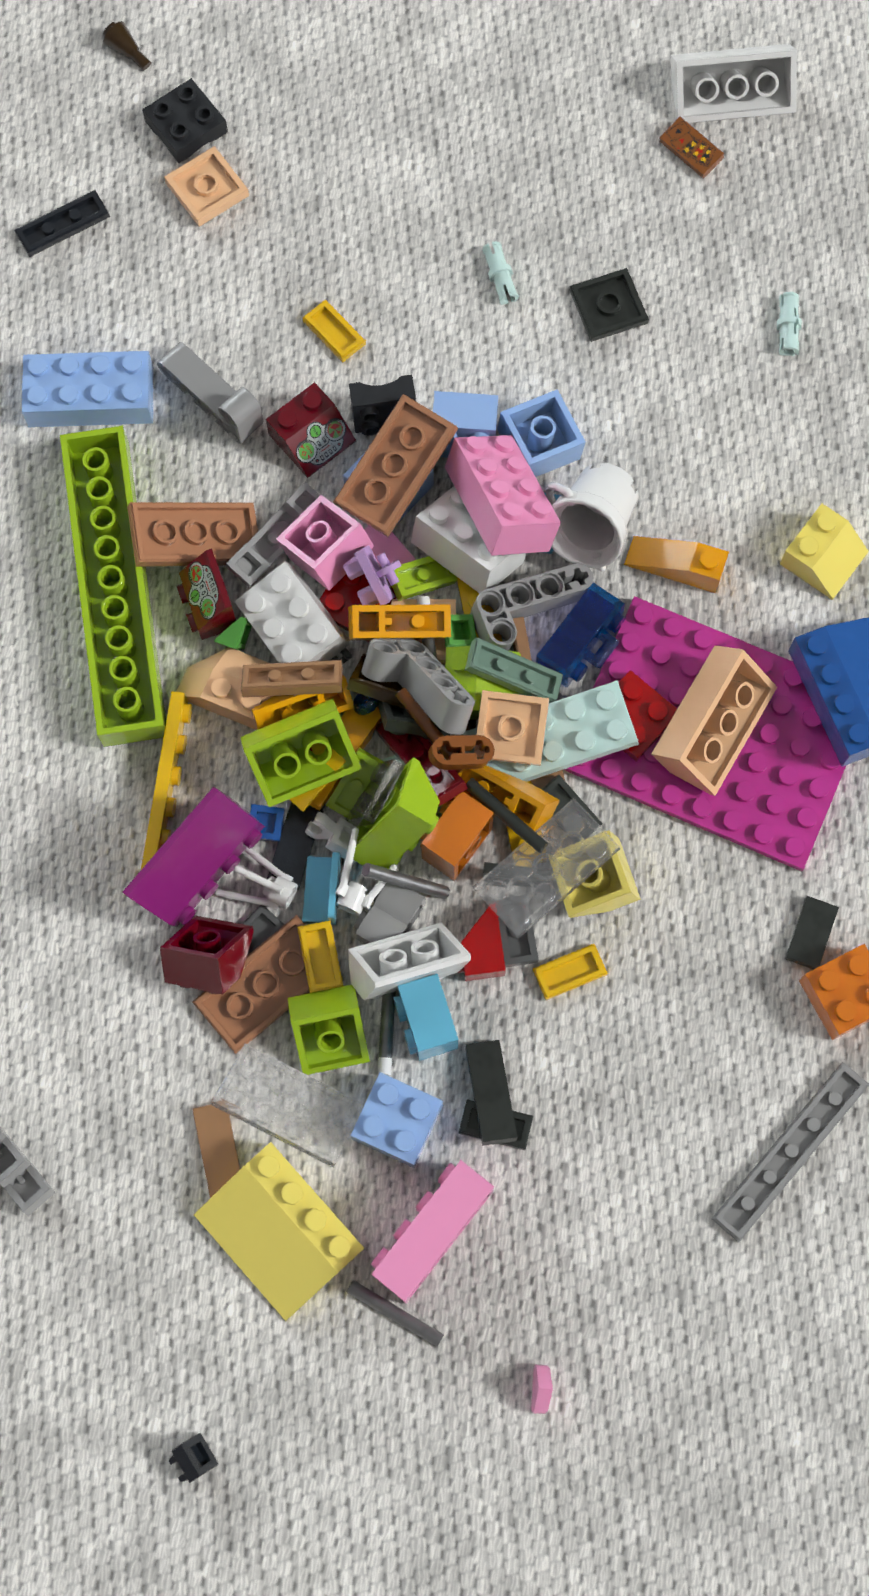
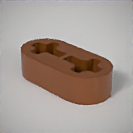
(460, 744)

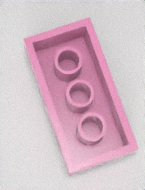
(502, 495)
(432, 1231)

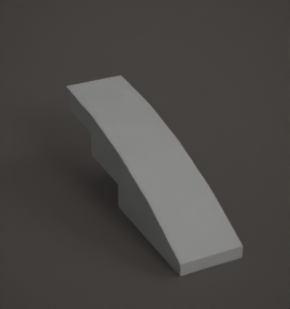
(21, 1177)

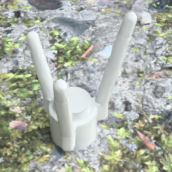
(279, 889)
(353, 896)

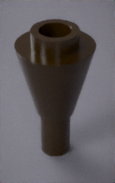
(120, 40)

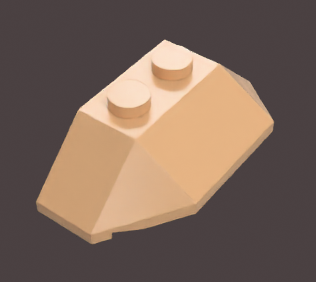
(217, 686)

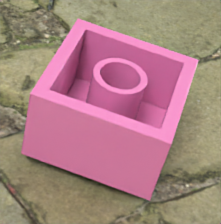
(323, 541)

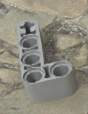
(233, 409)
(533, 600)
(424, 678)

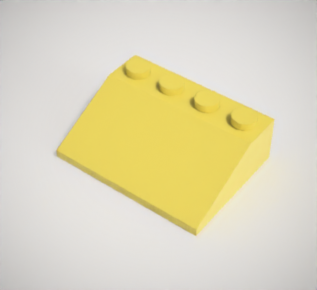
(278, 1231)

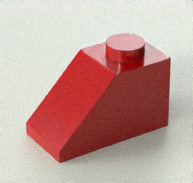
(485, 948)

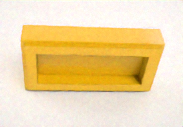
(334, 330)
(320, 956)
(569, 972)

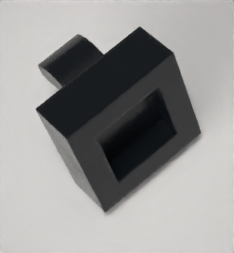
(194, 1458)

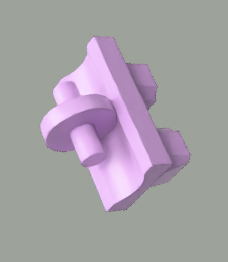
(366, 563)

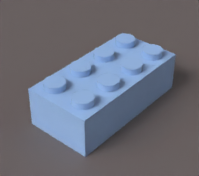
(87, 389)

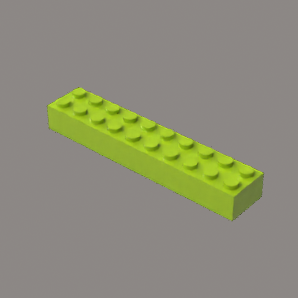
(112, 588)

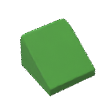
(461, 630)
(236, 634)

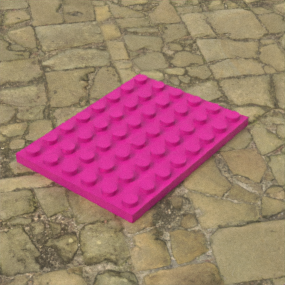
(780, 778)

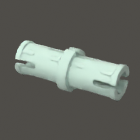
(500, 272)
(789, 324)

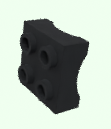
(185, 120)
(374, 403)

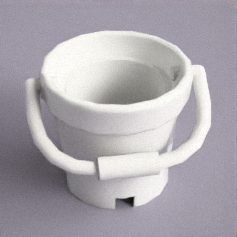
(593, 515)

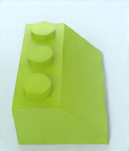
(283, 758)
(402, 821)

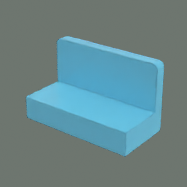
(321, 889)

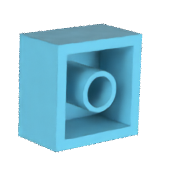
(427, 1016)

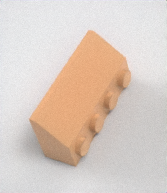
(715, 719)

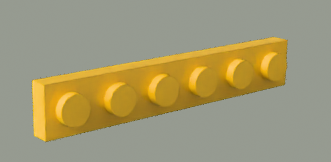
(168, 774)

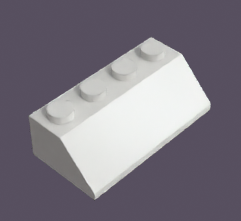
(734, 83)

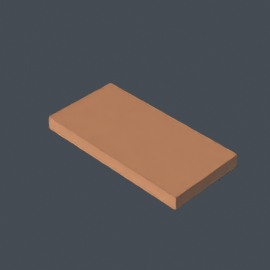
(395, 465)
(183, 530)
(262, 992)

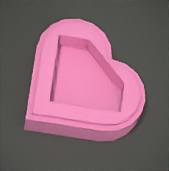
(541, 1389)

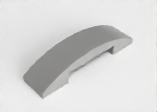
(263, 547)

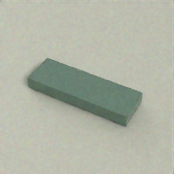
(512, 671)

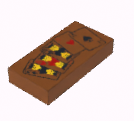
(691, 147)

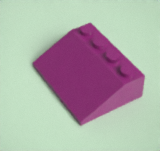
(195, 858)

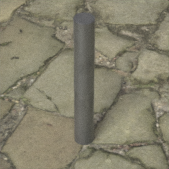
(406, 881)
(395, 1313)

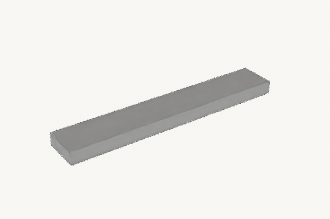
(790, 1152)

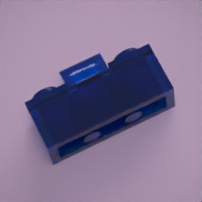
(579, 632)

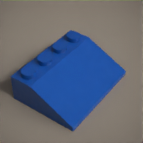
(836, 677)

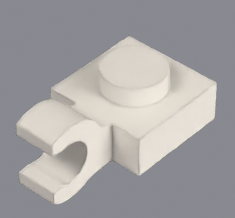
(336, 833)

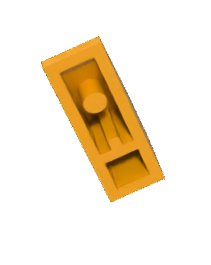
(678, 561)
(399, 621)
(287, 705)
(519, 796)

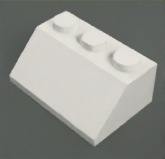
(403, 958)

